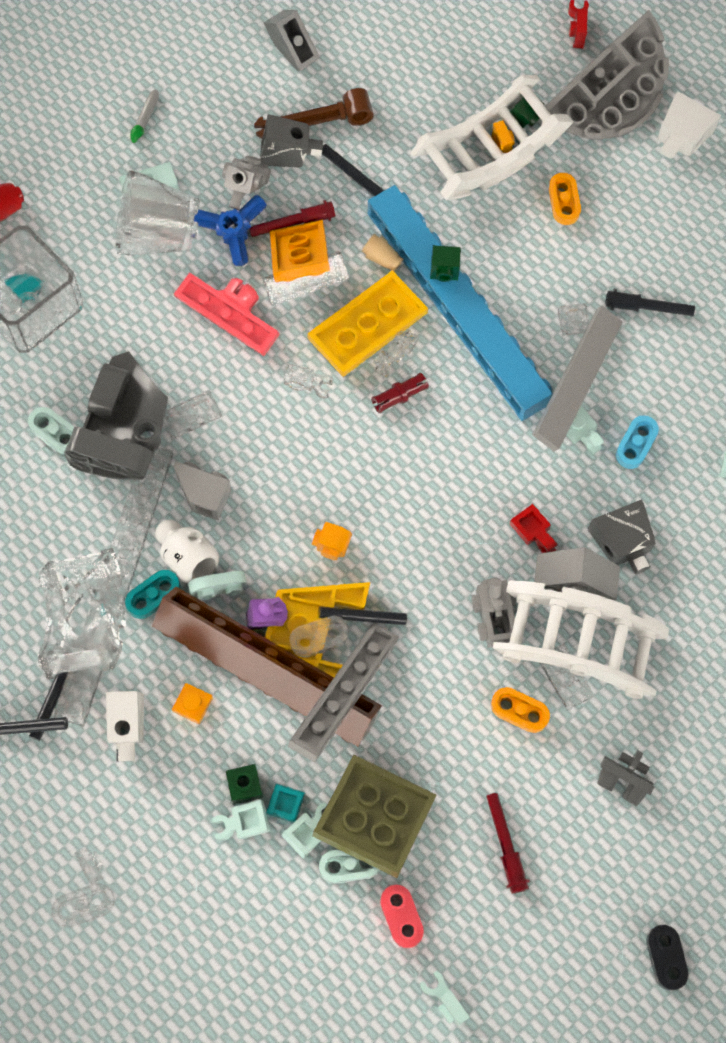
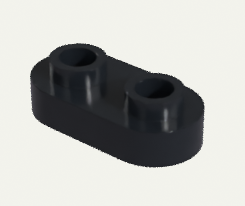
(665, 957)

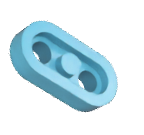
(635, 443)

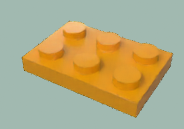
(299, 251)

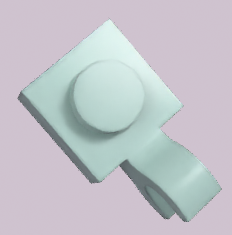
(583, 429)
(450, 1007)

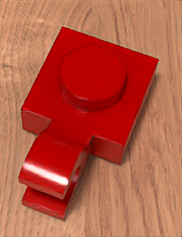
(578, 28)
(533, 527)

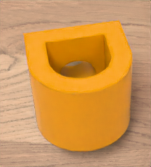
(332, 541)

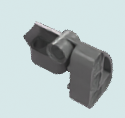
(119, 411)

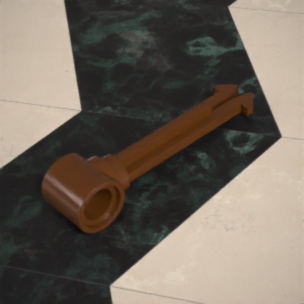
(355, 108)

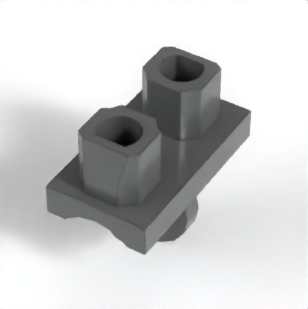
(638, 785)

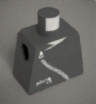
(287, 143)
(625, 535)

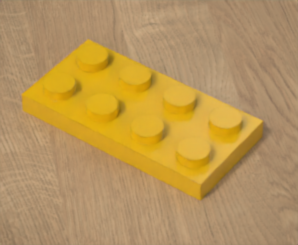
(367, 323)

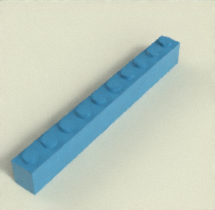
(461, 306)

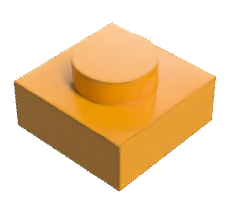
(502, 137)
(192, 703)

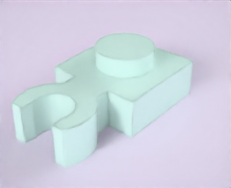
(247, 821)
(301, 831)

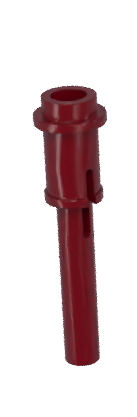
(311, 214)
(511, 860)

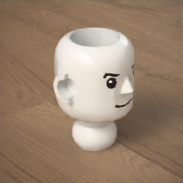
(186, 550)

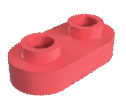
(401, 915)

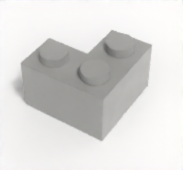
(578, 570)

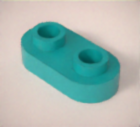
(150, 592)

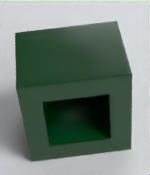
(524, 113)
(445, 263)
(248, 793)

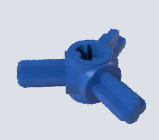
(237, 236)

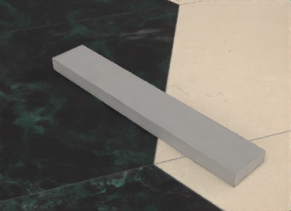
(577, 379)
(343, 692)

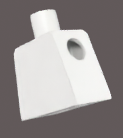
(686, 126)
(120, 709)

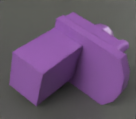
(266, 613)

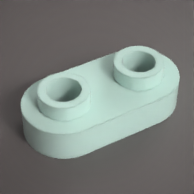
(55, 431)
(222, 583)
(349, 870)

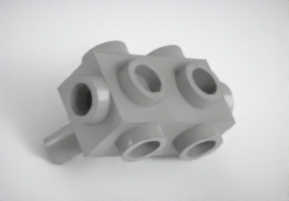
(244, 178)
(495, 610)

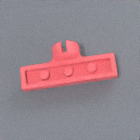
(229, 310)

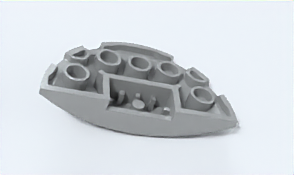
(618, 86)

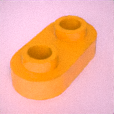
(566, 200)
(520, 709)

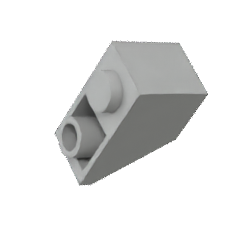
(203, 490)

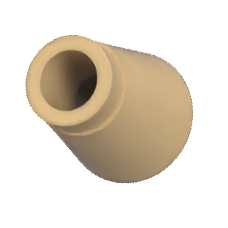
(382, 253)

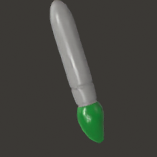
(138, 130)

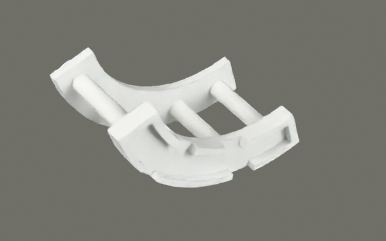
(505, 164)
(593, 608)

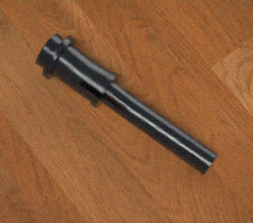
(635, 302)

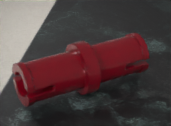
(399, 392)

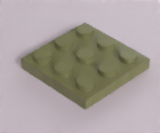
(374, 816)

